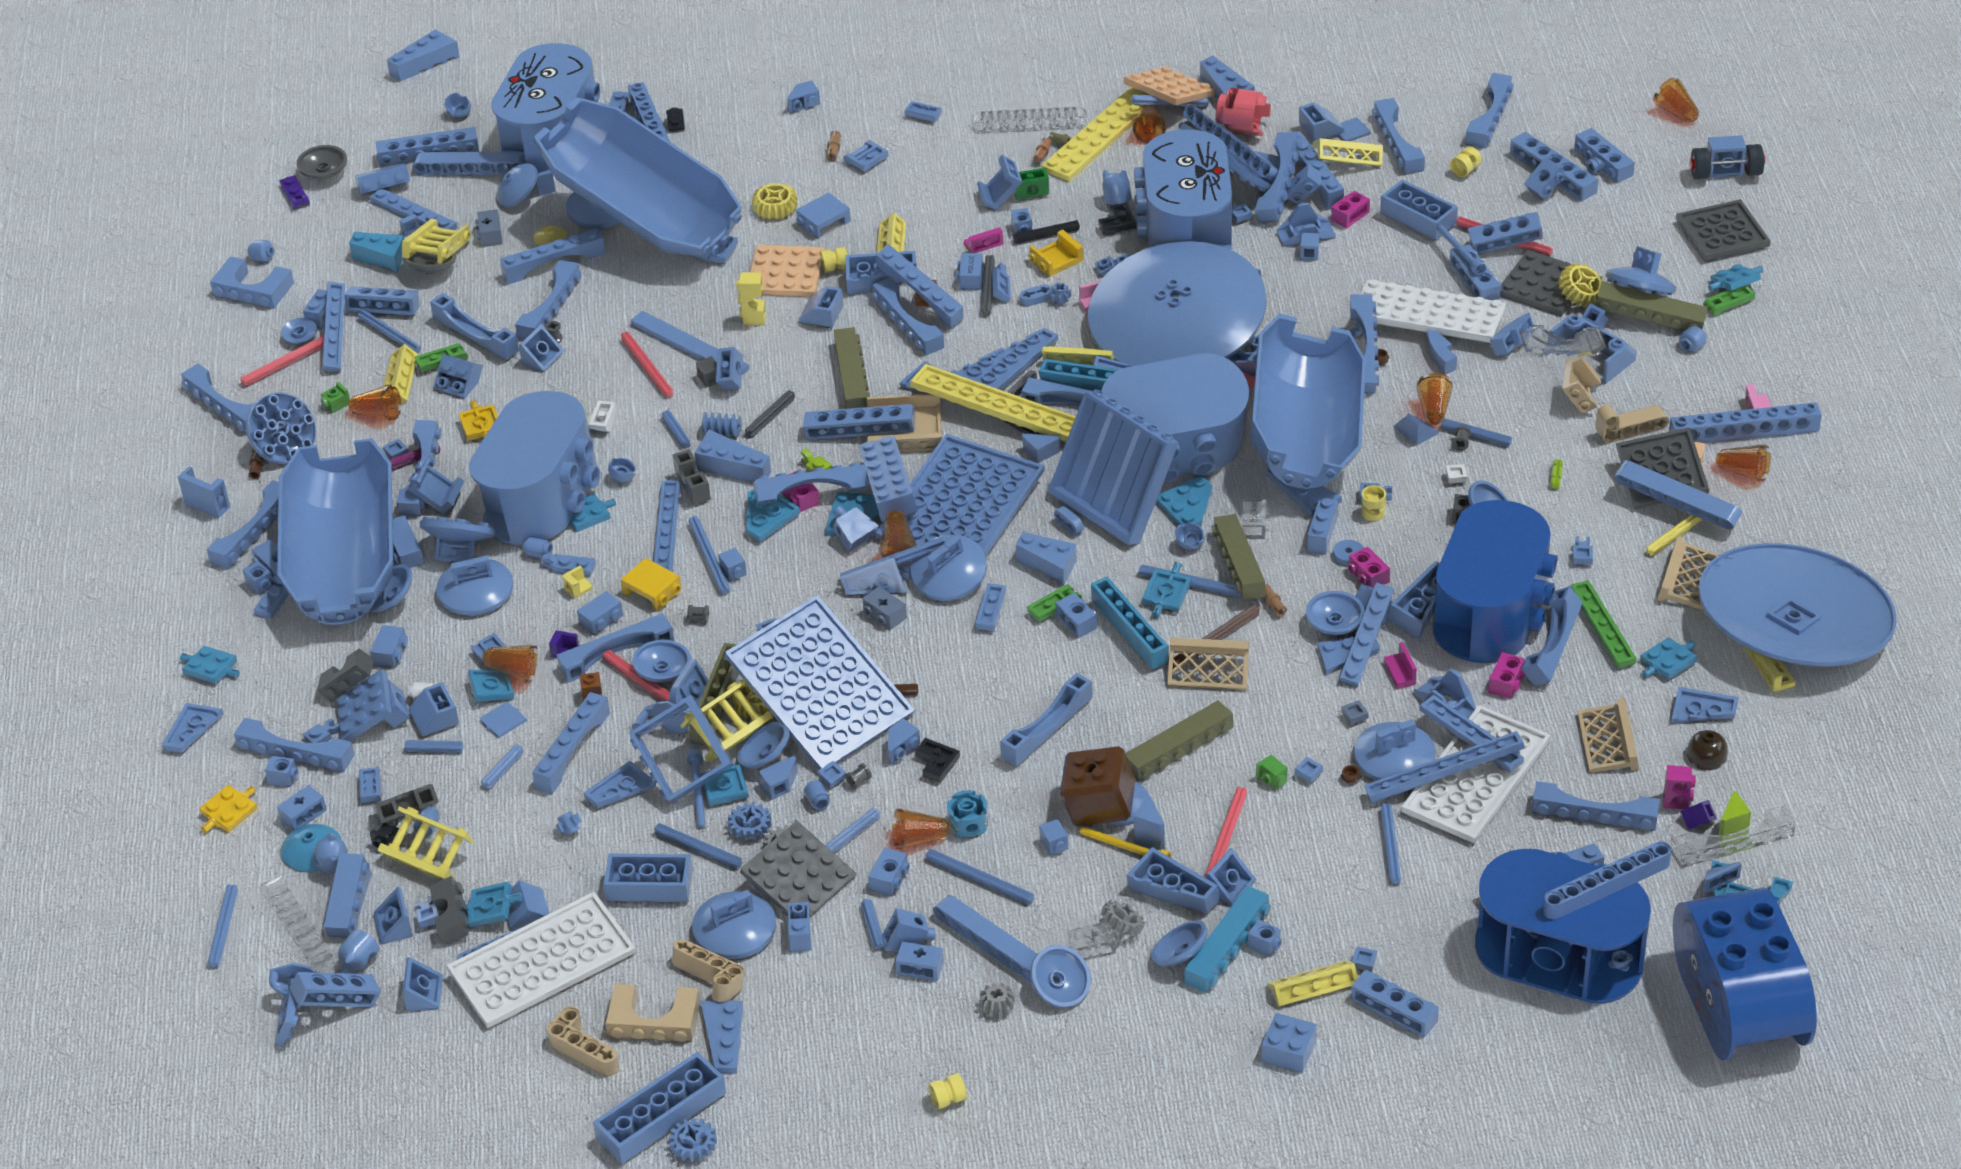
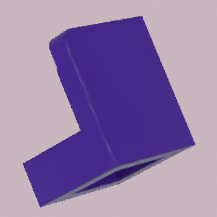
(562, 642)
(1698, 814)

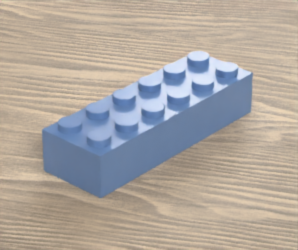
(887, 476)
(659, 1107)

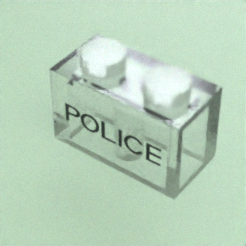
(1255, 518)

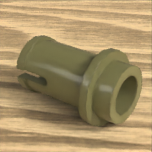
(1059, 138)

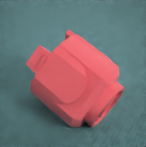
(1242, 111)

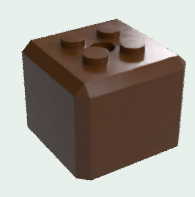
(1097, 786)

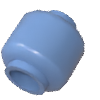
(261, 251)
(1692, 339)

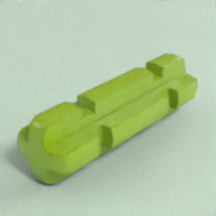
(1556, 474)

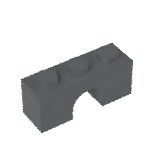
(692, 480)
(337, 682)
(416, 799)
(453, 922)

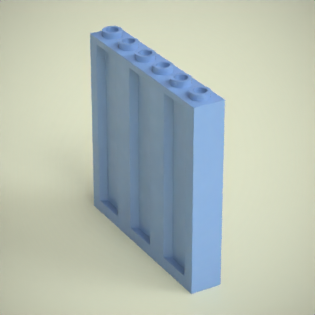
(1113, 467)

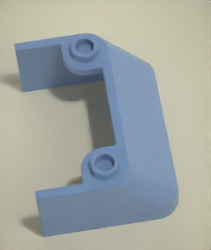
(1620, 352)

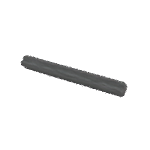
(987, 286)

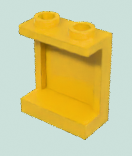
(1057, 255)
(652, 583)

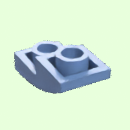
(1107, 263)

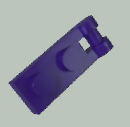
(294, 192)

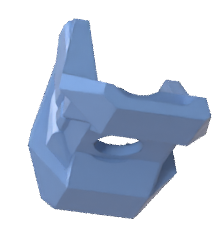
(1301, 221)
(1452, 686)

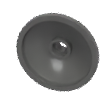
(322, 161)
(428, 263)

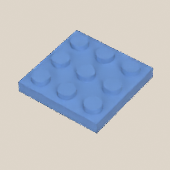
(364, 706)

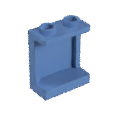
(1001, 185)
(822, 213)
(434, 487)
(202, 495)

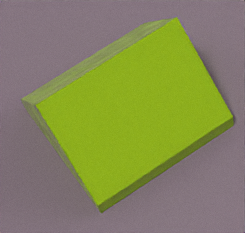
(1736, 816)

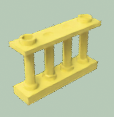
(435, 241)
(744, 729)
(426, 864)

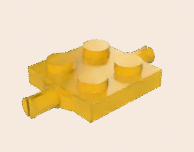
(477, 420)
(228, 808)

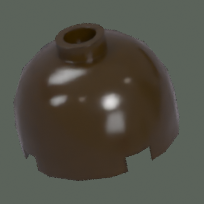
(1707, 750)

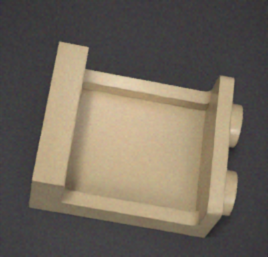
(1578, 381)

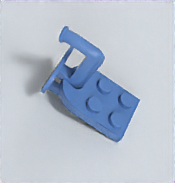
(690, 682)
(280, 981)

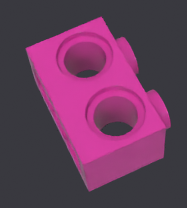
(1350, 209)
(803, 496)
(1368, 567)
(1506, 675)
(1678, 787)

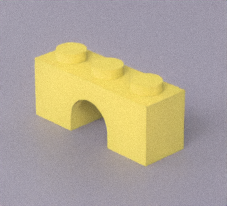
(751, 309)

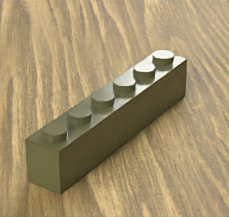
(1650, 307)
(851, 367)
(1238, 557)
(720, 678)
(1179, 740)

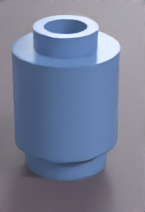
(537, 547)
(817, 795)
(430, 813)

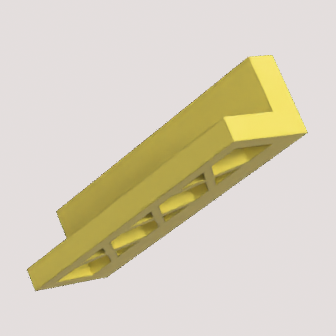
(1349, 148)
(892, 234)
(1075, 355)
(401, 370)
(1769, 671)
(1313, 982)

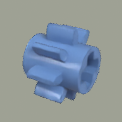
(1060, 293)
(568, 823)

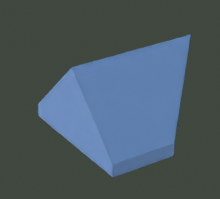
(1416, 429)

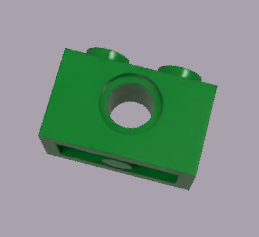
(1033, 184)

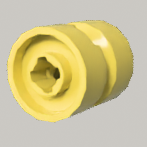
(1465, 161)
(833, 259)
(1373, 503)
(946, 1091)

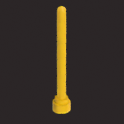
(1117, 842)

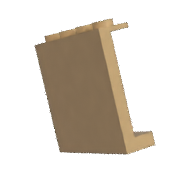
(927, 423)

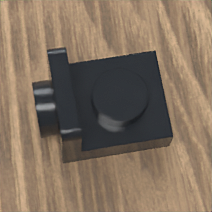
(384, 835)

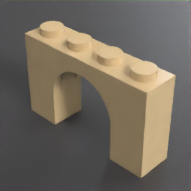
(674, 1026)

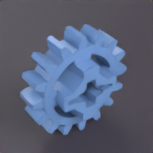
(749, 821)
(692, 1139)

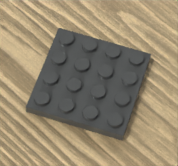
(1723, 230)
(1536, 283)
(1667, 454)
(797, 870)

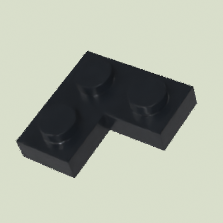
(1119, 221)
(940, 758)

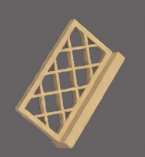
(1678, 558)
(1212, 648)
(1624, 730)

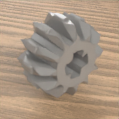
(997, 1000)

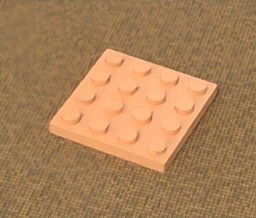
(1169, 85)
(788, 269)

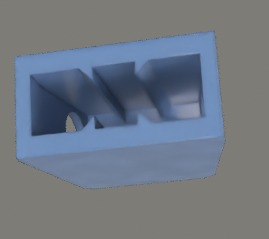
(853, 527)
(906, 927)

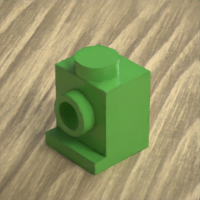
(335, 398)
(1272, 772)

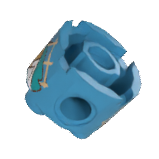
(967, 814)

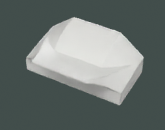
(603, 416)

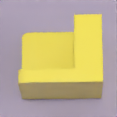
(575, 582)

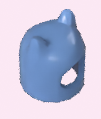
(1116, 187)
(327, 853)
(357, 951)

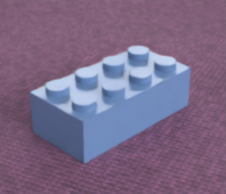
(1418, 208)
(648, 877)

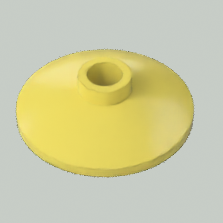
(549, 234)

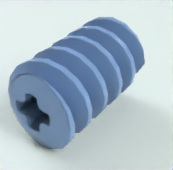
(722, 425)

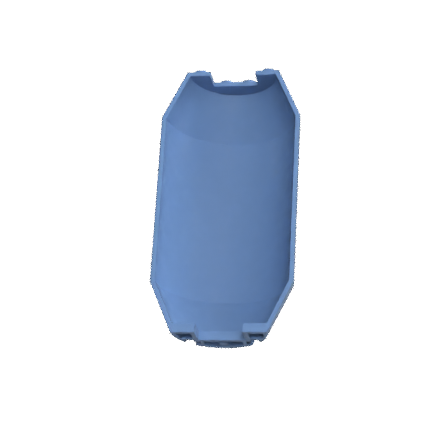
(640, 179)
(1307, 403)
(336, 531)

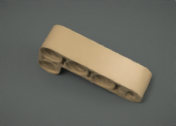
(1634, 423)
(722, 973)
(566, 1037)

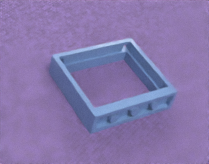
(647, 759)

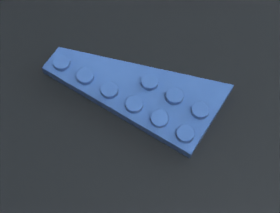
(1006, 364)

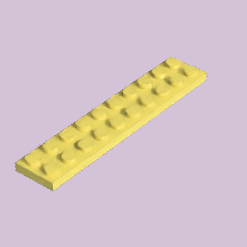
(1094, 137)
(993, 402)

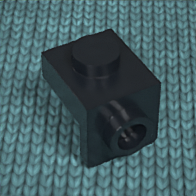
(675, 119)

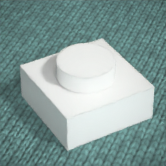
(1456, 473)

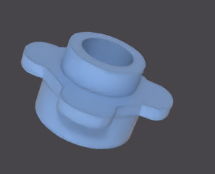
(1624, 957)

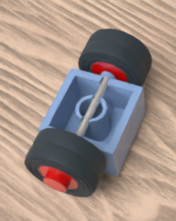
(1727, 158)

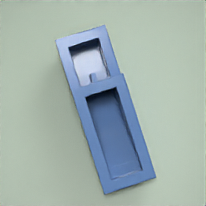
(1509, 336)
(1441, 352)

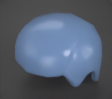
(457, 105)
(621, 469)
(1189, 536)

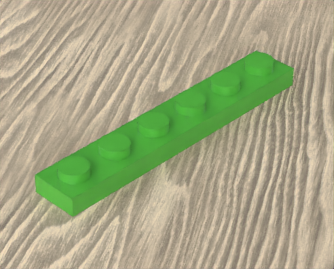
(1604, 625)

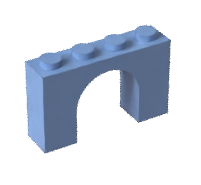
(266, 293)

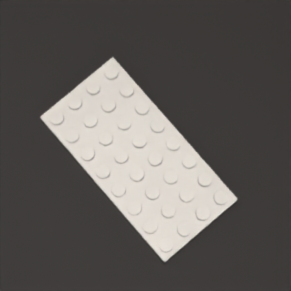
(1435, 310)
(1471, 798)
(540, 959)

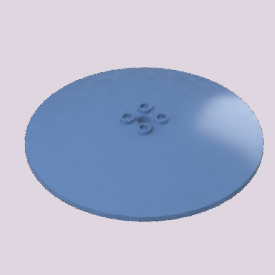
(1215, 310)
(1797, 604)

